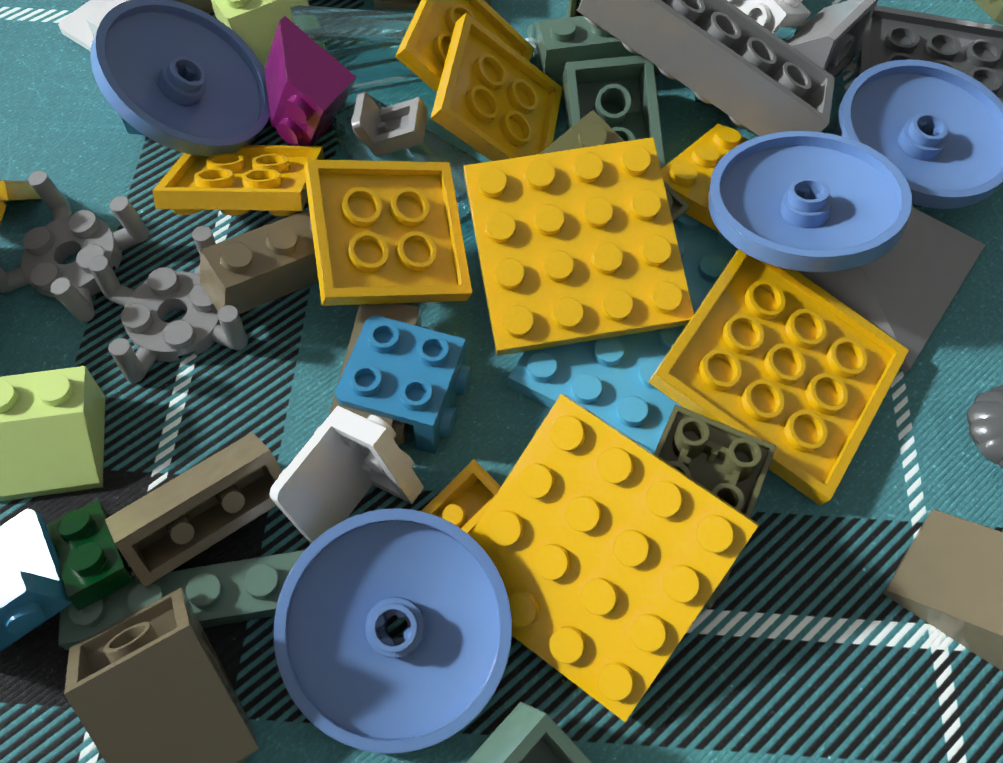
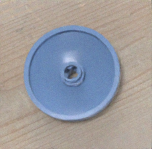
(180, 77)
(932, 125)
(809, 201)
(336, 642)

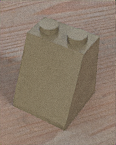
(157, 690)

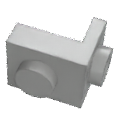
(390, 127)

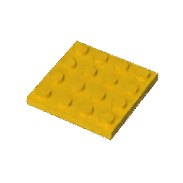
(577, 246)
(783, 367)
(605, 553)

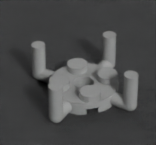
(67, 234)
(152, 301)

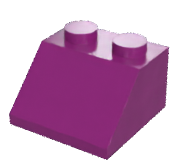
(303, 85)

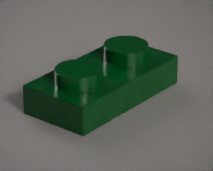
(88, 556)

